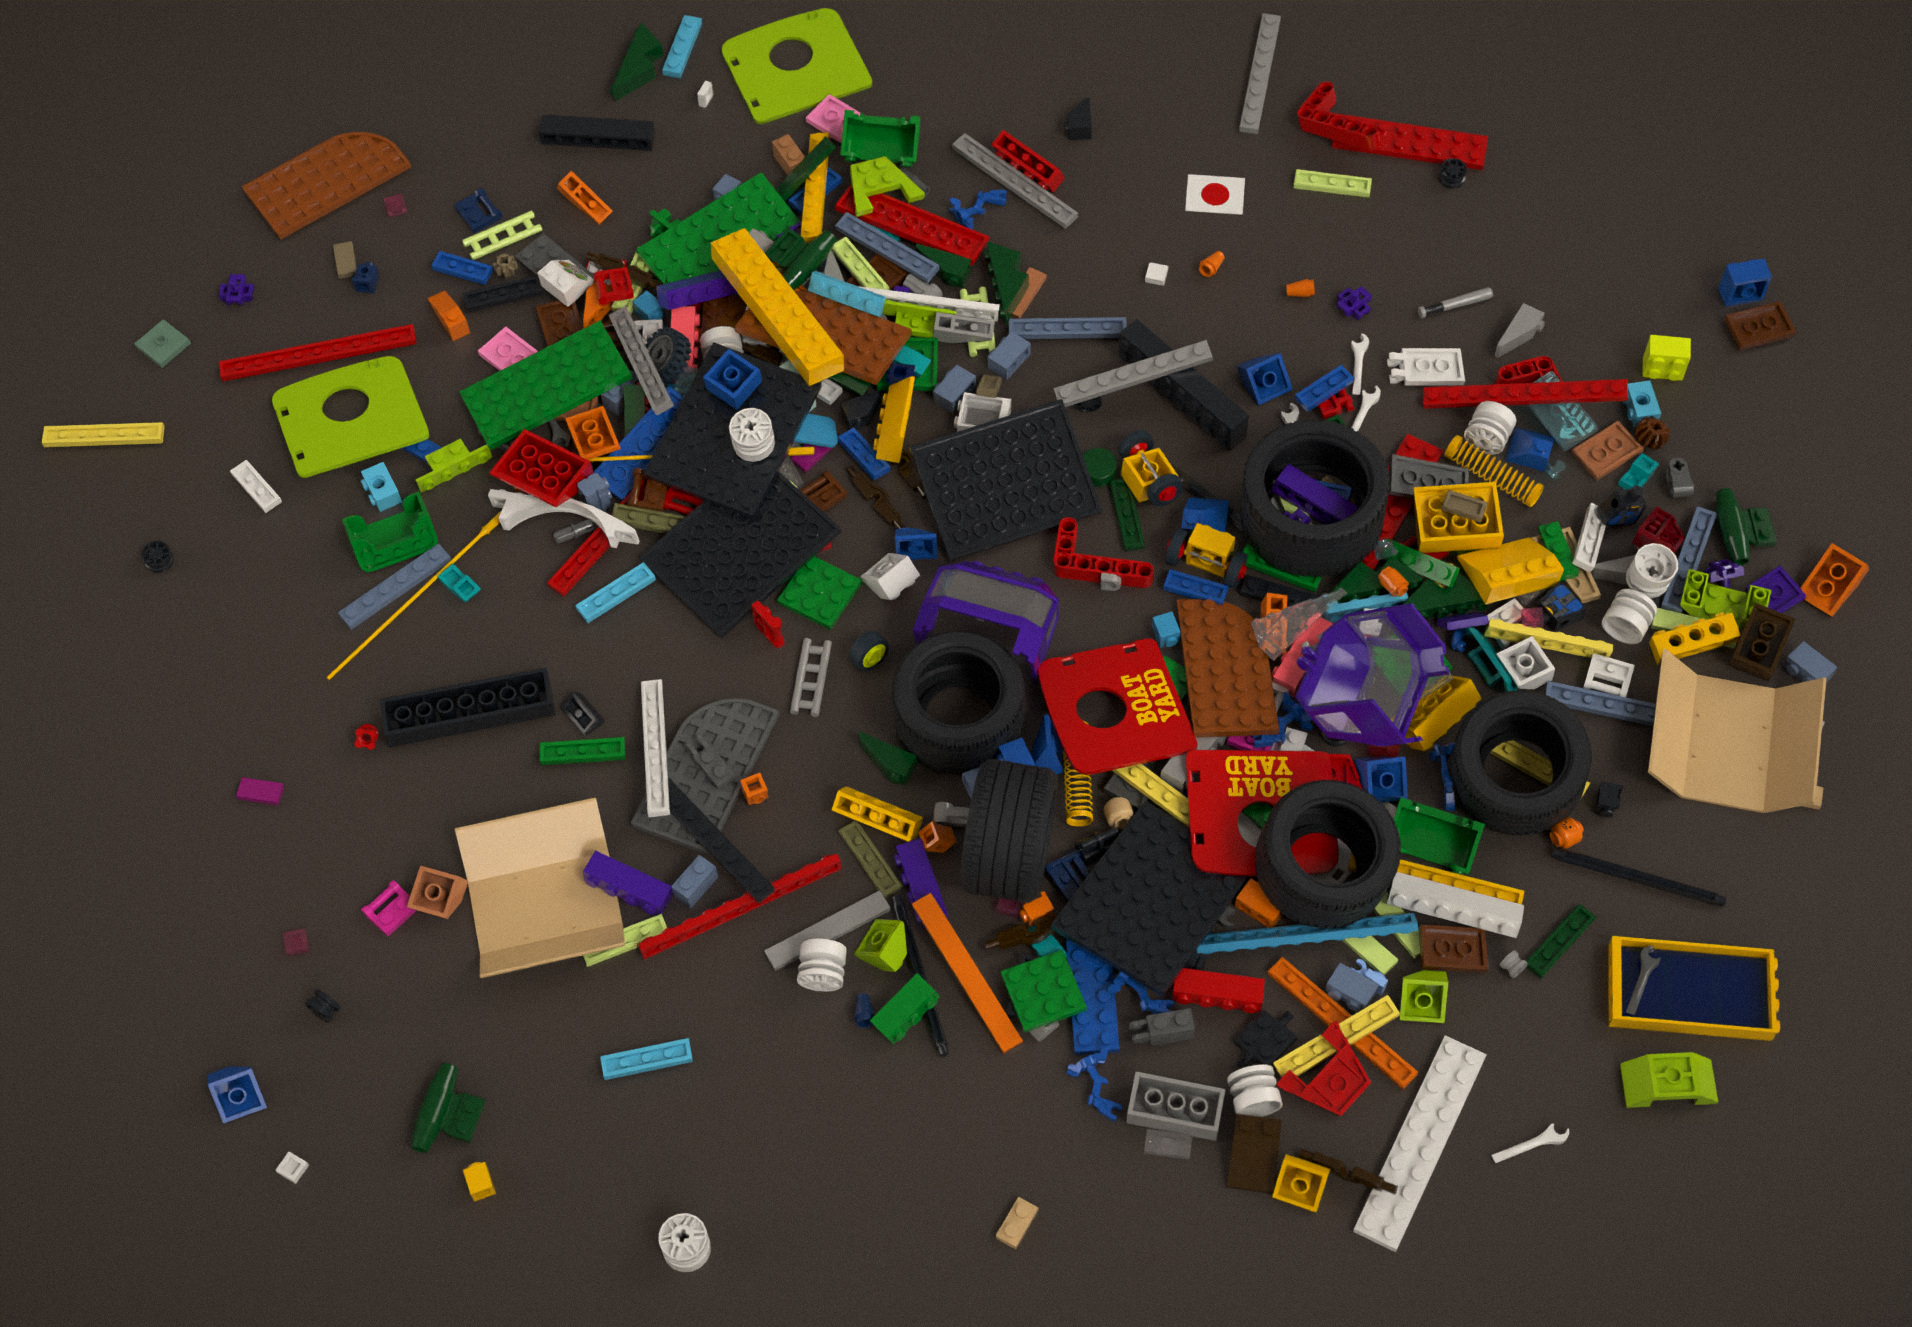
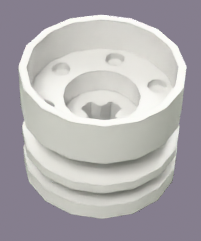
(721, 335)
(1490, 427)
(752, 444)
(1652, 570)
(1629, 616)
(821, 965)
(1254, 1091)
(692, 1252)

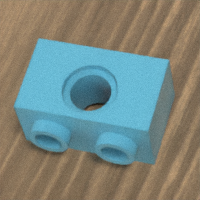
(1642, 394)
(377, 477)

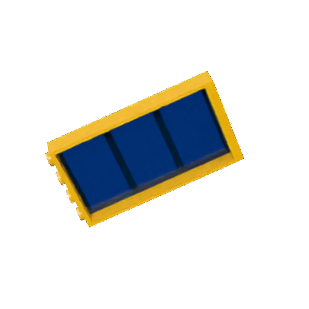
(1695, 988)

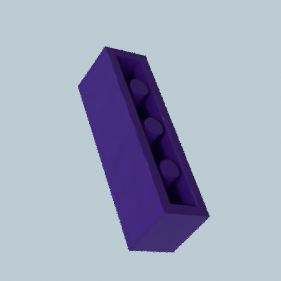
(694, 290)
(1312, 496)
(918, 874)
(627, 883)

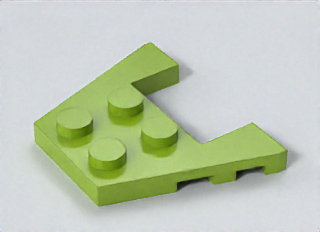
(879, 177)

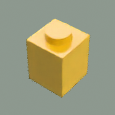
(479, 1181)

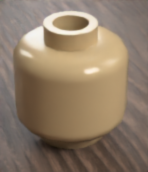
(1118, 812)

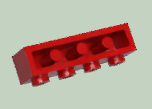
(1028, 161)
(1219, 990)

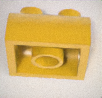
(1301, 1183)

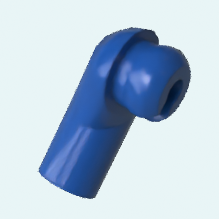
(1457, 643)

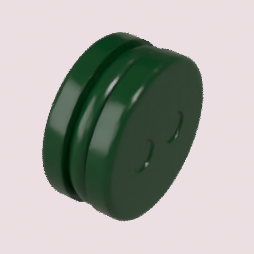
(1101, 466)

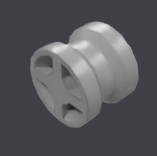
(1513, 964)

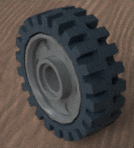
(669, 353)

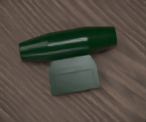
(798, 257)
(1743, 527)
(443, 1110)

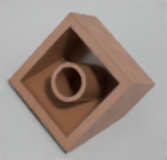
(436, 892)

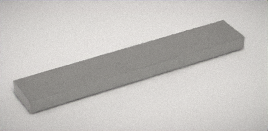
(829, 928)

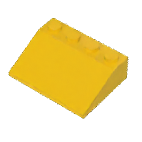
(1449, 532)
(1511, 570)

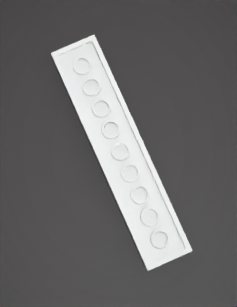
(1420, 1142)

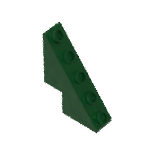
(637, 64)
(1006, 278)
(1364, 582)
(1438, 602)

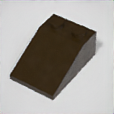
(1762, 642)
(1254, 1153)

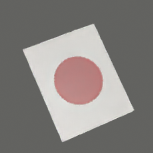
(1215, 194)

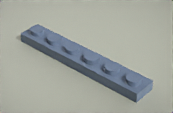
(887, 247)
(1067, 327)
(1689, 556)
(394, 586)
(1602, 703)

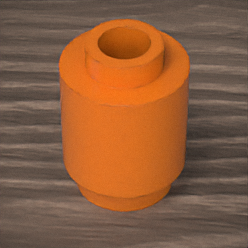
(1393, 582)

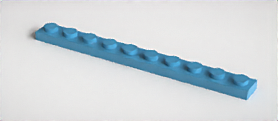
(1302, 933)

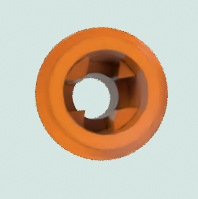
(1210, 265)
(1302, 288)

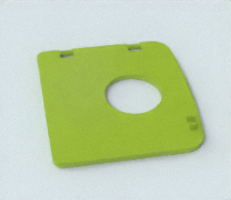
(832, 70)
(386, 425)

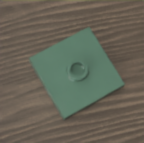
(162, 343)

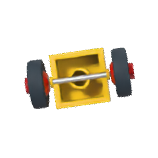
(1148, 470)
(1208, 551)

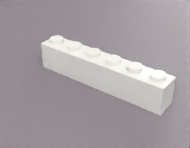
(1456, 904)

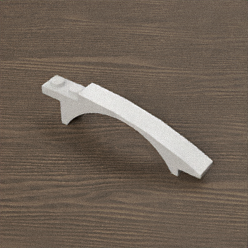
(519, 507)

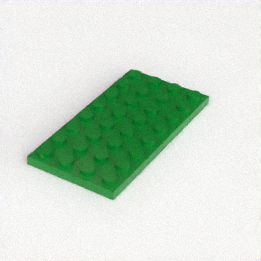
(686, 247)
(545, 385)

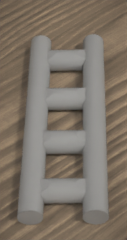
(804, 667)

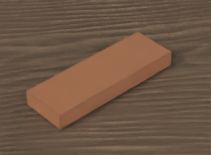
(1036, 280)

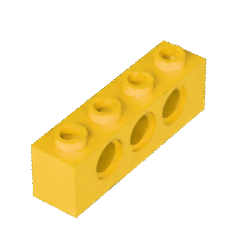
(1707, 641)
(877, 813)

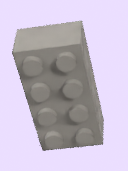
(1175, 1106)

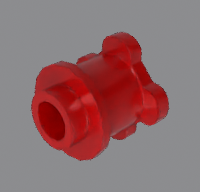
(364, 740)

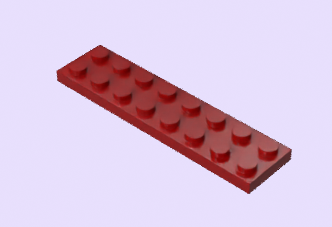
(1424, 143)
(917, 225)
(1398, 506)

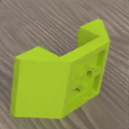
(1706, 599)
(1668, 1078)

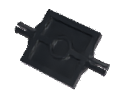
(1265, 1039)

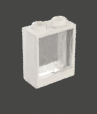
(979, 410)

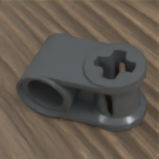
(1679, 479)

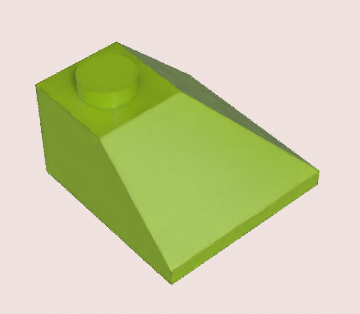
(884, 945)
(1424, 997)

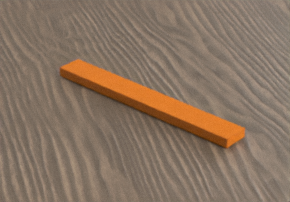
(967, 973)
(1328, 1010)

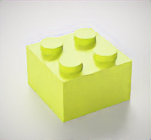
(1666, 357)

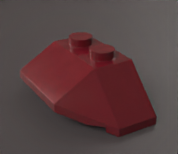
(1659, 529)

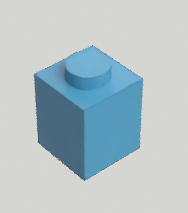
(647, 307)
(1166, 630)

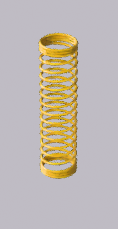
(1454, 446)
(1073, 822)

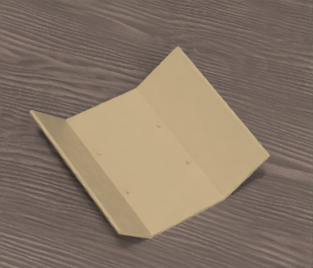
(1736, 739)
(532, 888)

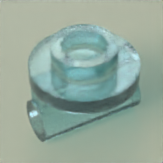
(1554, 471)
(1384, 549)

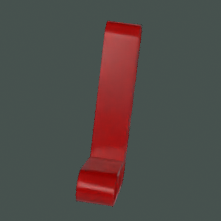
(1316, 119)
(1532, 369)
(1095, 563)

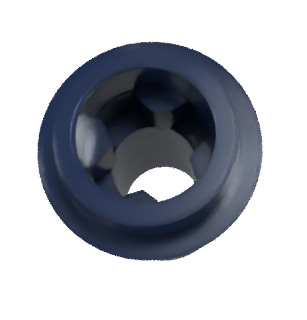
(863, 1011)

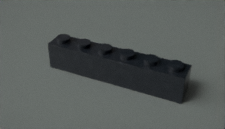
(597, 132)

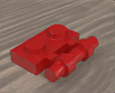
(1333, 405)

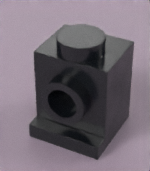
(1608, 799)

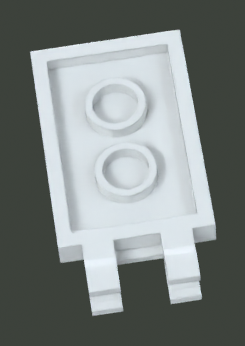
(1427, 367)

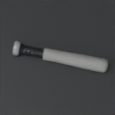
(1466, 299)

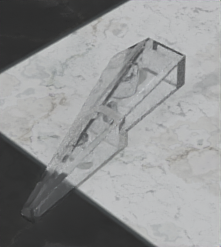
(1282, 629)

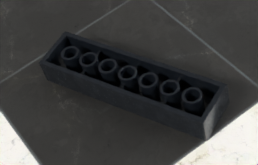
(1187, 389)
(467, 707)

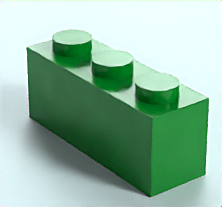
(905, 1009)

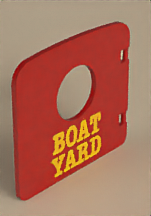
(1154, 716)
(1242, 778)

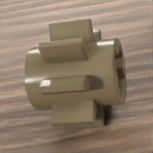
(505, 265)

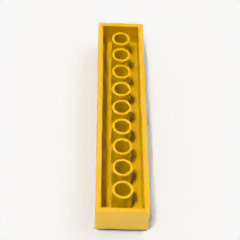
(777, 307)

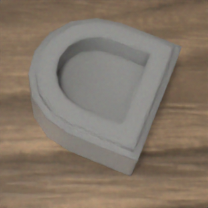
(1110, 582)

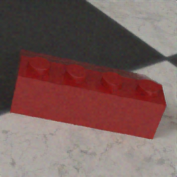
(542, 469)

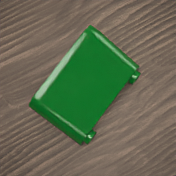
(878, 137)
(392, 537)
(1437, 835)

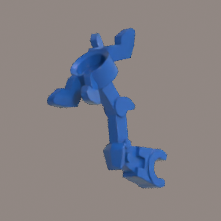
(962, 214)
(1295, 713)
(1443, 753)
(1155, 1006)
(1088, 1064)

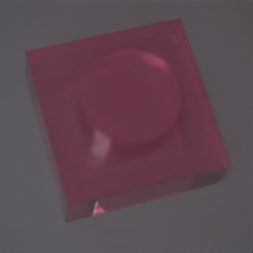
(395, 205)
(1533, 617)
(1009, 907)
(296, 942)

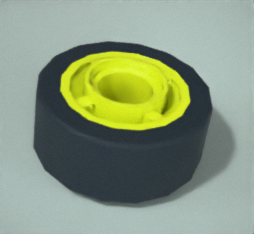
(868, 651)

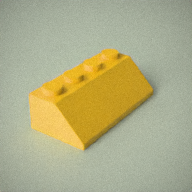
(894, 420)
(1441, 711)

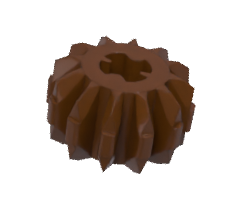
(1652, 433)

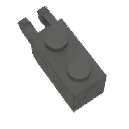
(1165, 1027)

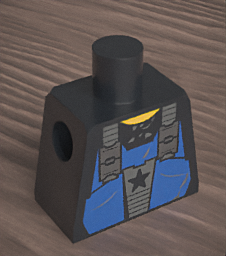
(1622, 507)
(1561, 607)

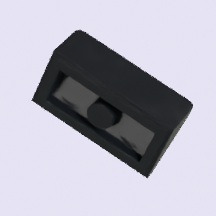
(582, 713)

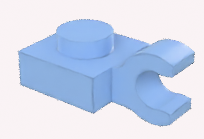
(1375, 976)

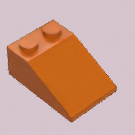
(592, 433)
(1833, 579)

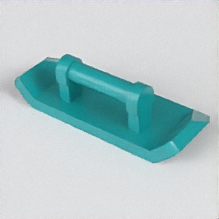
(1486, 647)

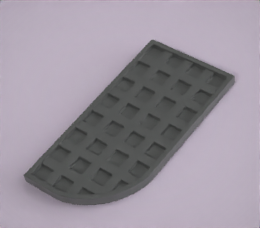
(738, 734)

